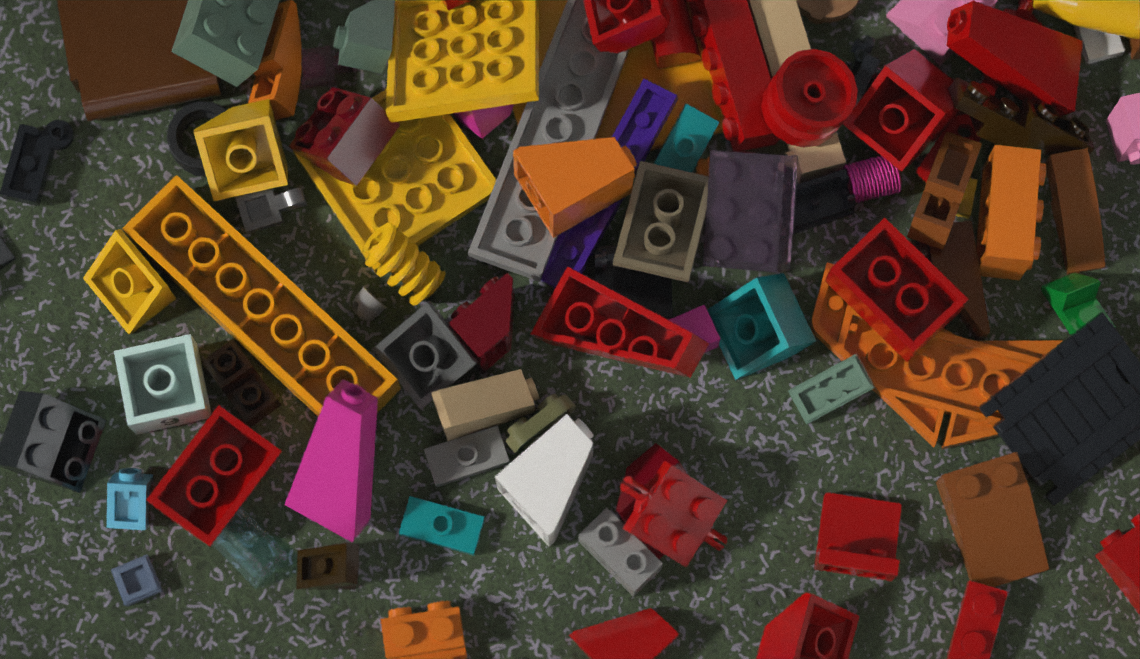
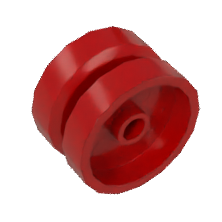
(809, 98)

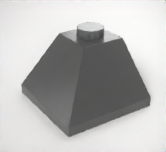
(425, 354)

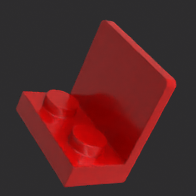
(858, 537)

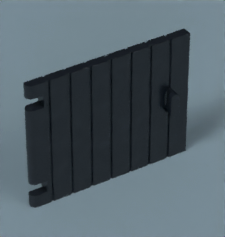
(1072, 408)

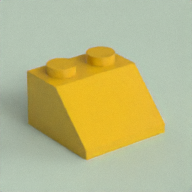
(242, 151)

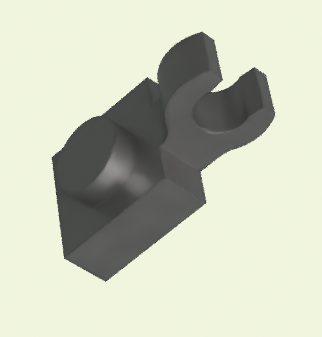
(264, 207)

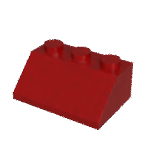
(214, 476)

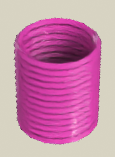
(872, 179)

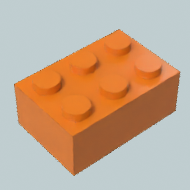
(1010, 212)

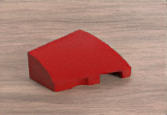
(627, 637)

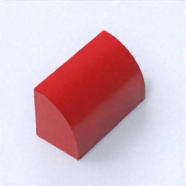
(678, 42)

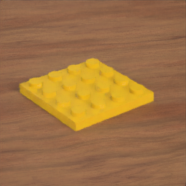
(462, 57)
(417, 182)

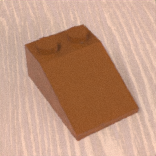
(994, 520)

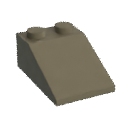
(663, 222)

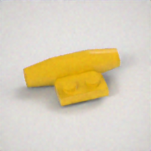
(1108, 16)

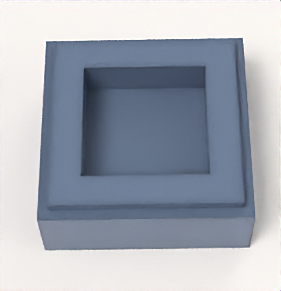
(136, 580)

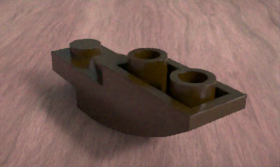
(1024, 126)

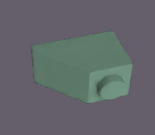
(367, 36)

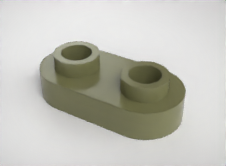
(526, 432)

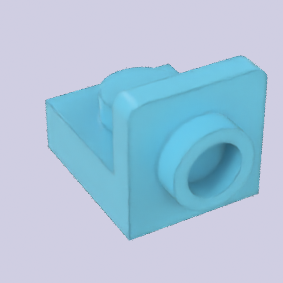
(127, 499)

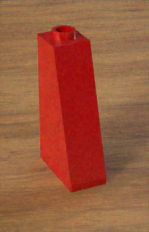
(1018, 54)

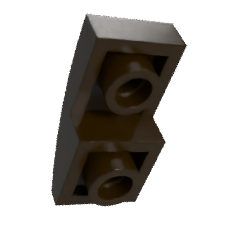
(241, 383)

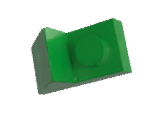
(1074, 300)

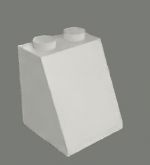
(548, 476)

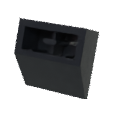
(50, 440)

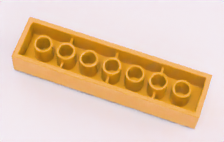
(253, 299)

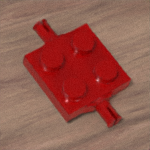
(674, 513)

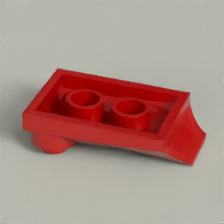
(625, 23)

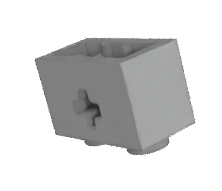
(620, 552)

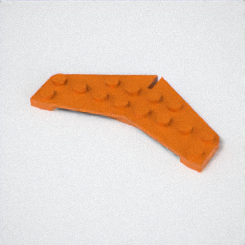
(943, 378)

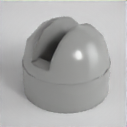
(367, 305)

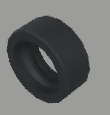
(177, 127)

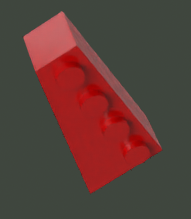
(606, 324)

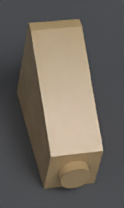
(484, 403)

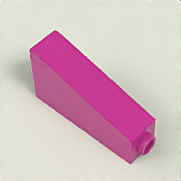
(338, 463)

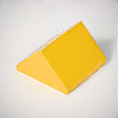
(127, 283)

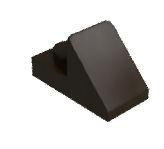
(328, 567)

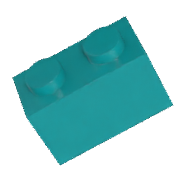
(760, 325)

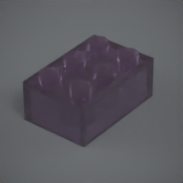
(750, 210)

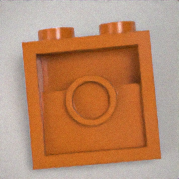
(424, 634)

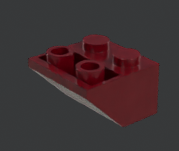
(344, 135)
(487, 322)

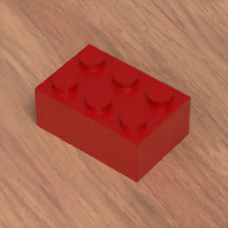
(896, 289)

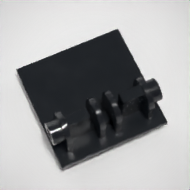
(643, 288)

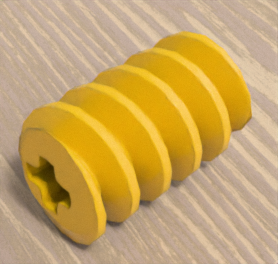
(404, 263)

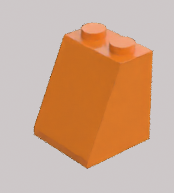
(574, 179)

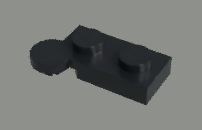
(865, 64)
(32, 160)

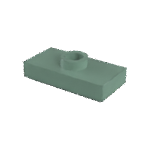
(831, 388)

